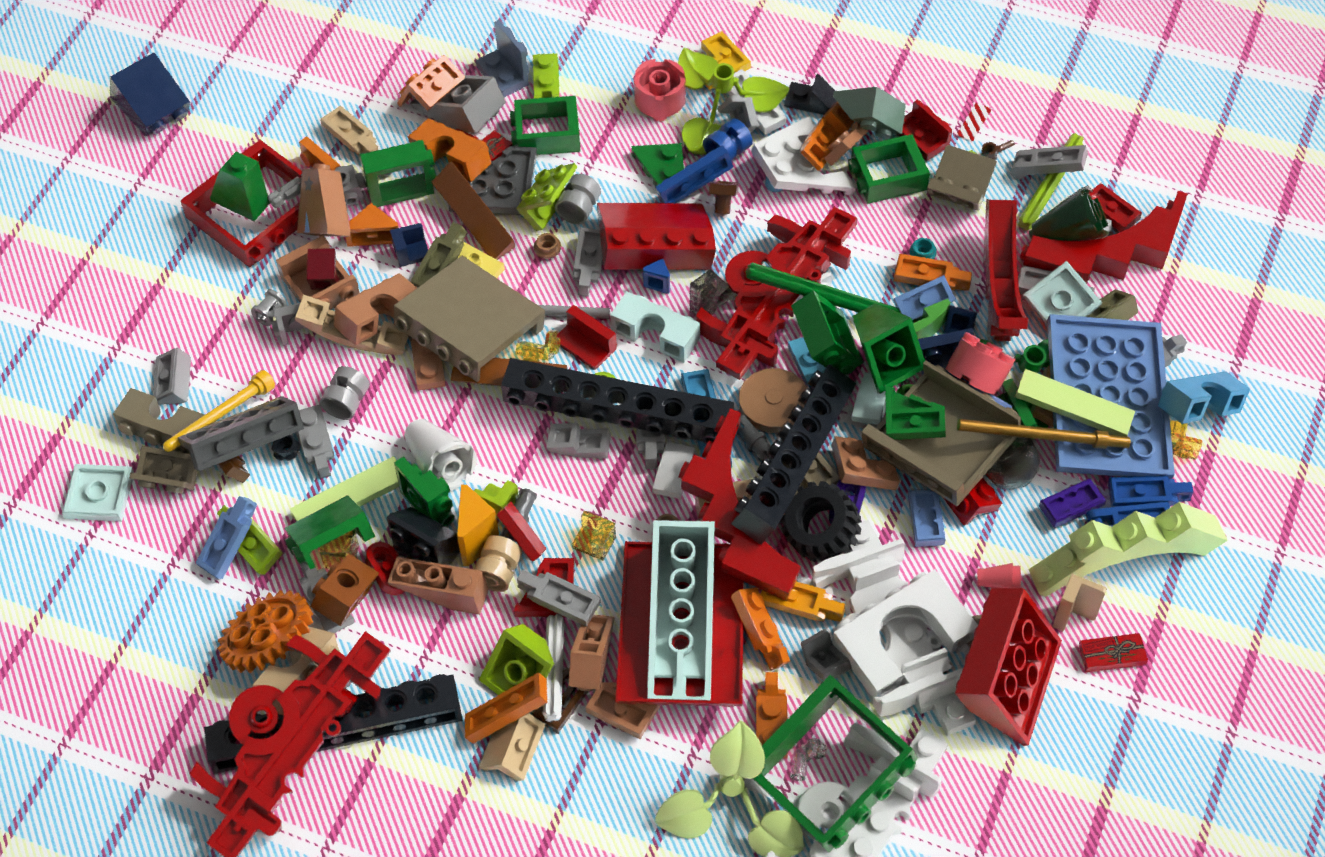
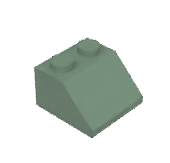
(873, 110)

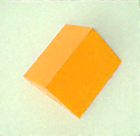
(475, 524)

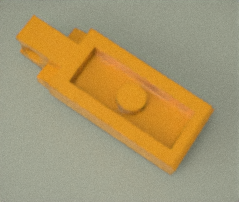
(808, 603)

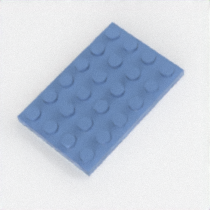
(1122, 365)

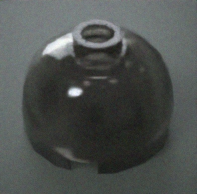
(1016, 465)

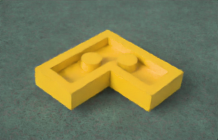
(725, 51)

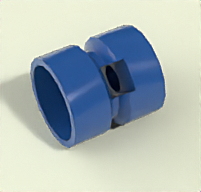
(732, 136)

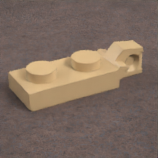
(349, 131)

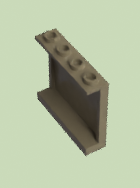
(466, 316)
(959, 460)

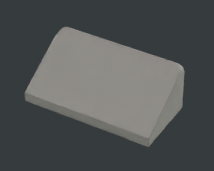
(172, 377)

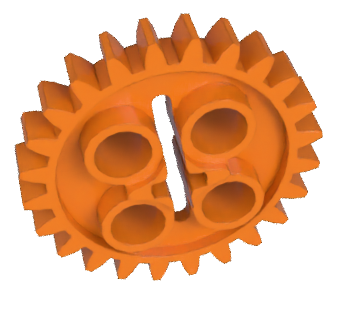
(264, 630)

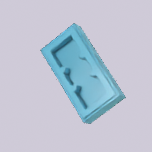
(803, 359)

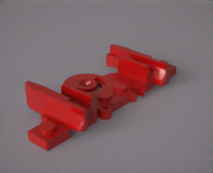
(758, 306)
(267, 762)

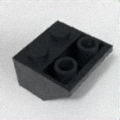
(422, 537)

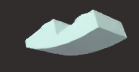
(869, 404)

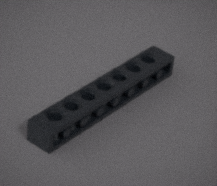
(607, 391)
(793, 454)
(379, 724)

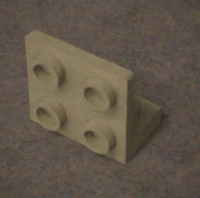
(962, 177)

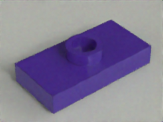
(1072, 503)

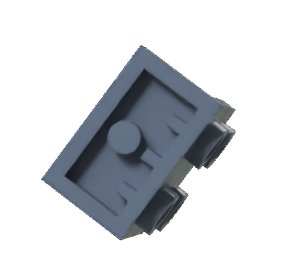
(506, 63)

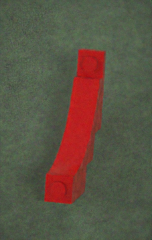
(1143, 243)

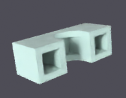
(637, 314)

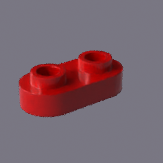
(386, 553)

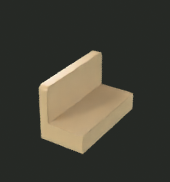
(1081, 598)
(513, 747)

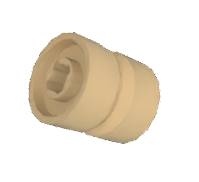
(497, 561)

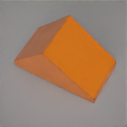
(371, 228)

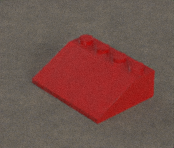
(646, 232)
(1009, 663)

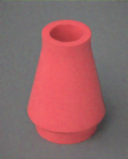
(1000, 576)

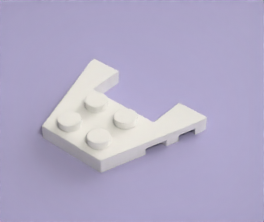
(789, 169)

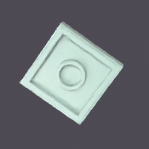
(1062, 294)
(98, 492)

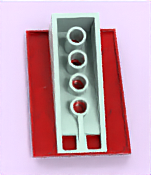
(679, 621)

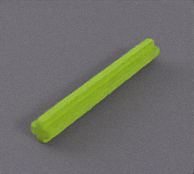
(1045, 190)

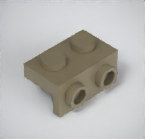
(165, 468)

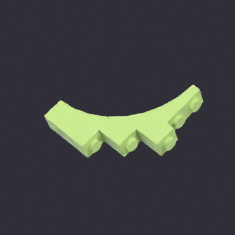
(1136, 536)

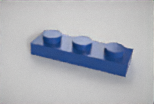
(695, 176)

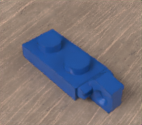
(1147, 489)

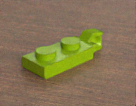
(257, 547)

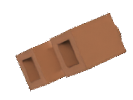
(359, 315)

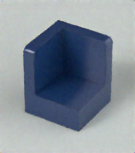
(409, 244)

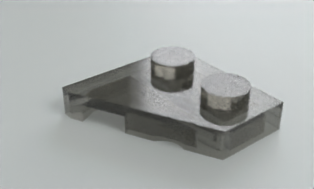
(709, 293)

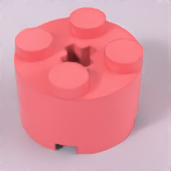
(659, 88)
(980, 364)

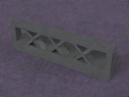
(242, 432)

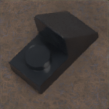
(810, 98)

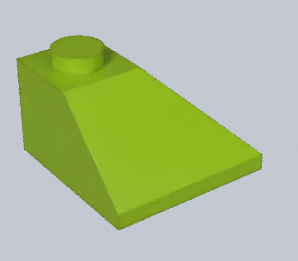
(516, 658)

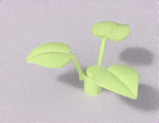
(734, 757)

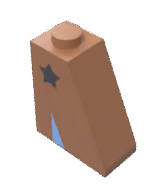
(322, 203)

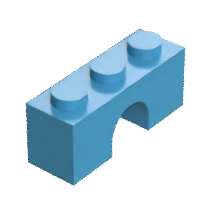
(1191, 396)

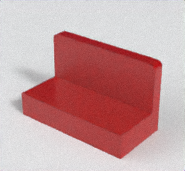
(587, 338)

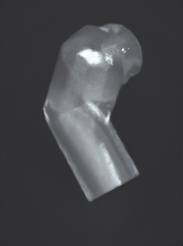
(810, 749)

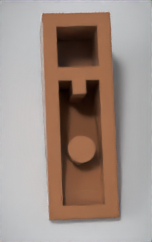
(590, 653)

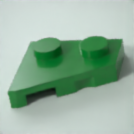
(659, 160)
(913, 417)

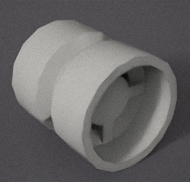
(577, 199)
(344, 393)

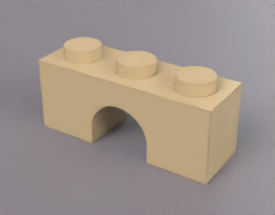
(301, 665)

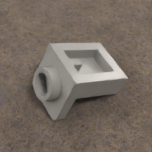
(286, 322)

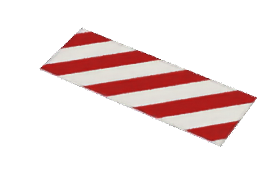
(974, 122)

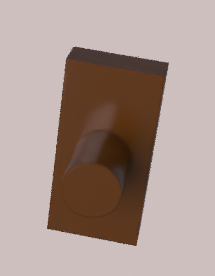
(724, 191)

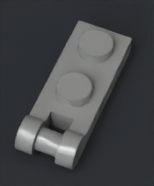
(1049, 160)

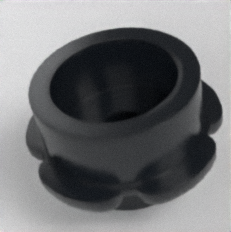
(282, 443)

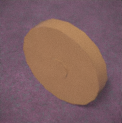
(770, 397)

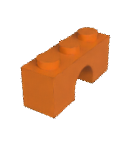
(465, 152)

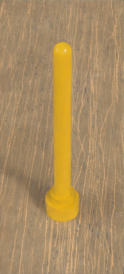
(260, 383)

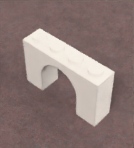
(924, 599)

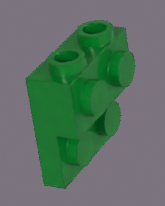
(425, 491)

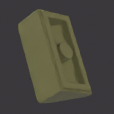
(1116, 306)

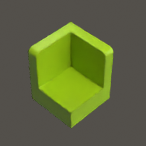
(497, 496)

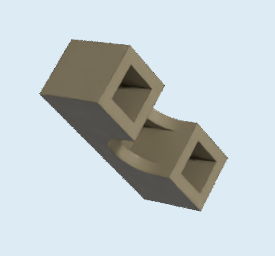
(139, 414)

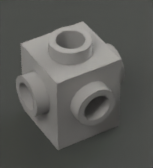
(352, 184)

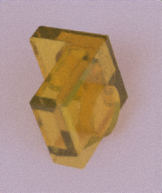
(535, 351)
(1182, 445)

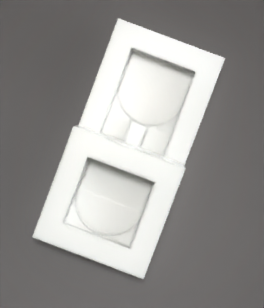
(672, 460)

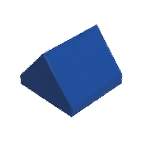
(657, 277)

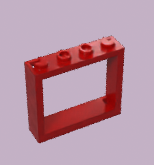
(268, 238)

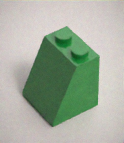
(888, 345)

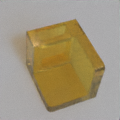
(595, 536)
(339, 548)

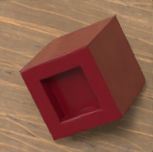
(321, 268)

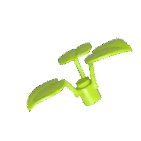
(703, 70)

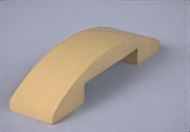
(320, 319)

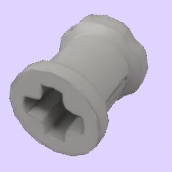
(265, 310)

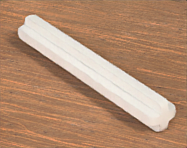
(555, 642)

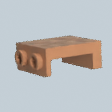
(293, 272)

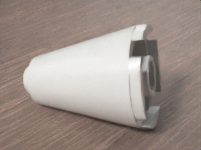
(440, 452)

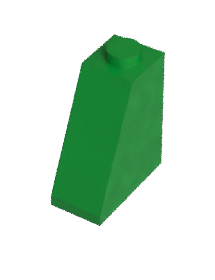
(241, 187)

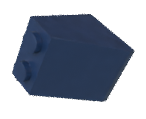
(148, 95)

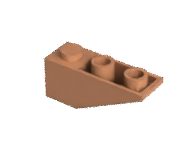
(442, 584)

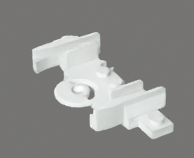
(872, 575)
(876, 832)

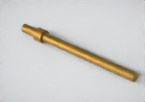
(1097, 439)

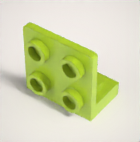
(540, 200)

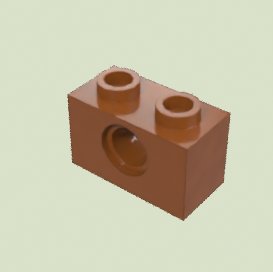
(343, 589)

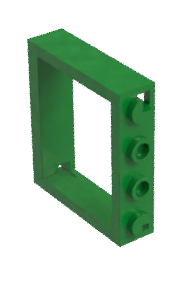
(799, 724)

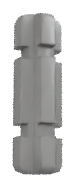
(287, 192)

